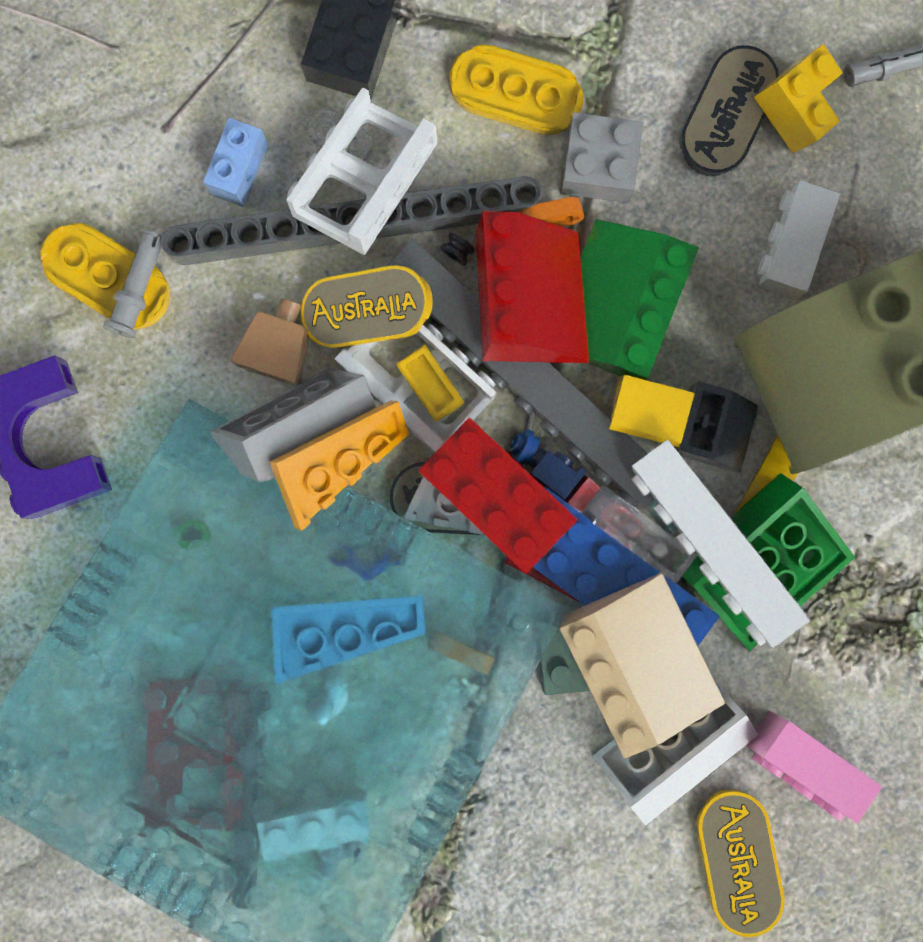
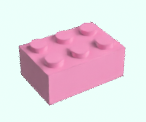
(812, 768)

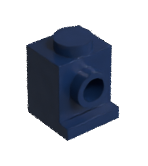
(555, 472)

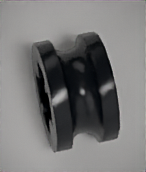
(457, 248)

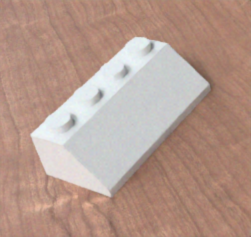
(668, 771)

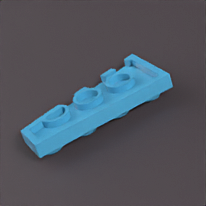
(331, 633)

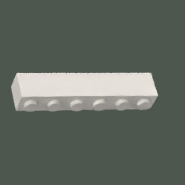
(720, 546)

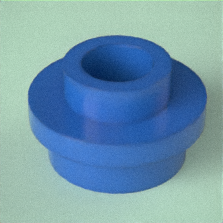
(524, 446)

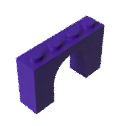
(37, 489)

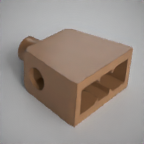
(274, 345)

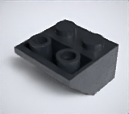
(718, 427)

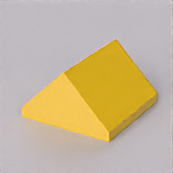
(650, 410)

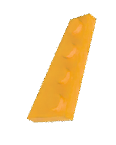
(326, 465)

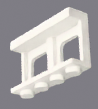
(381, 186)
(387, 388)

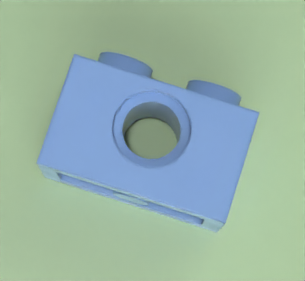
(236, 162)

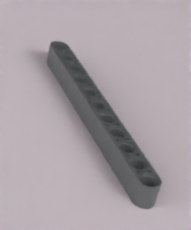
(302, 237)

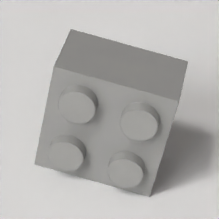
(602, 157)

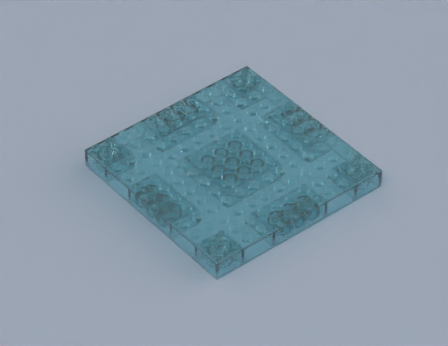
(242, 802)

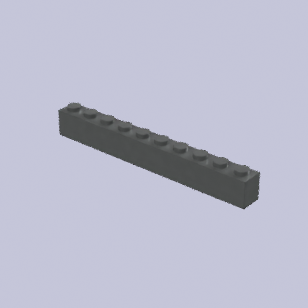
(535, 384)

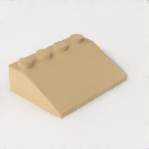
(641, 664)

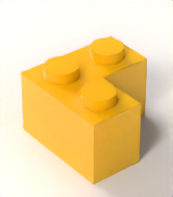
(796, 101)

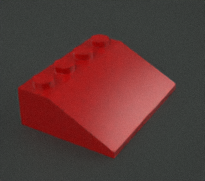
(529, 290)

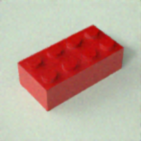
(497, 495)

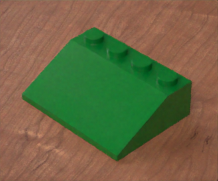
(630, 294)
(790, 539)

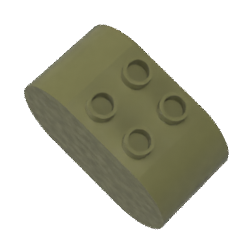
(843, 364)

